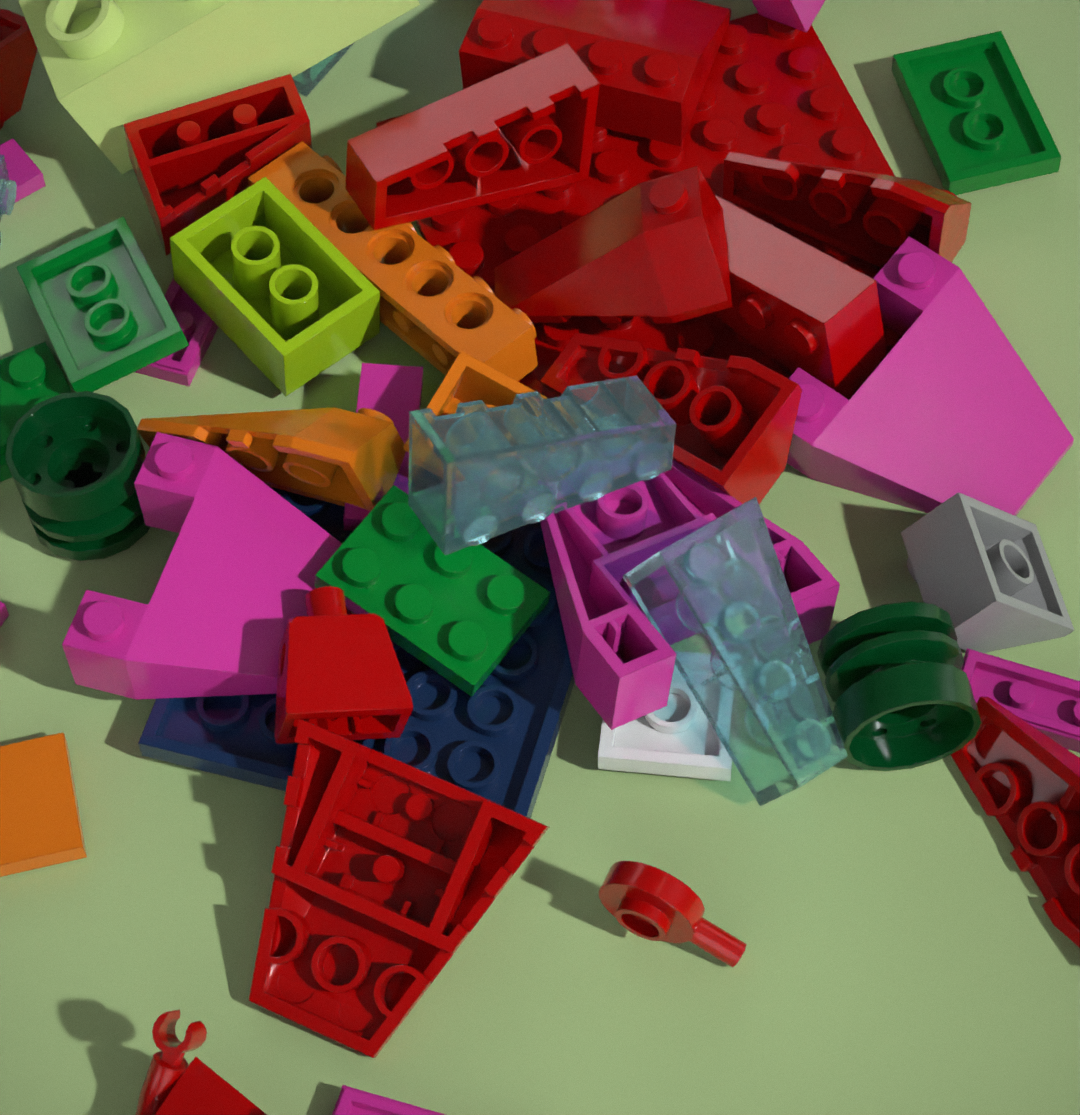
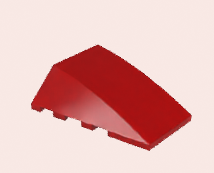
(375, 887)

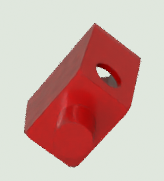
(339, 673)

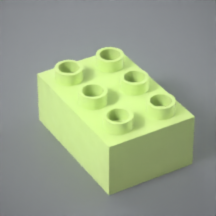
(153, 56)

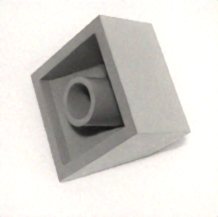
(986, 575)

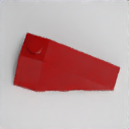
(1036, 799)

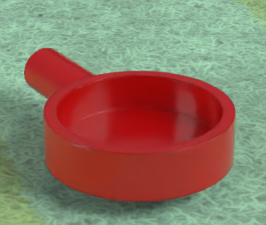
(664, 910)

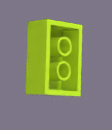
(275, 285)

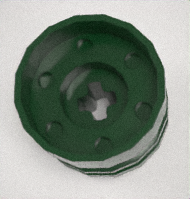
(78, 474)
(898, 686)

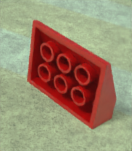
(642, 52)

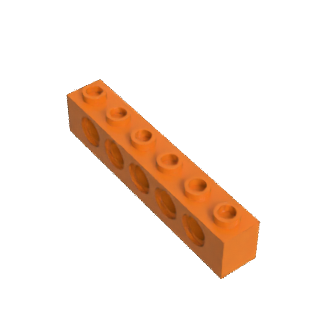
(420, 286)

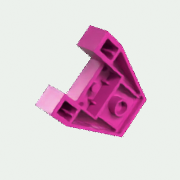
(940, 409)
(224, 590)
(611, 644)

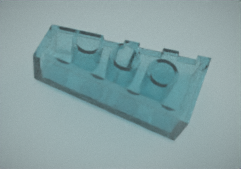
(532, 458)
(742, 650)

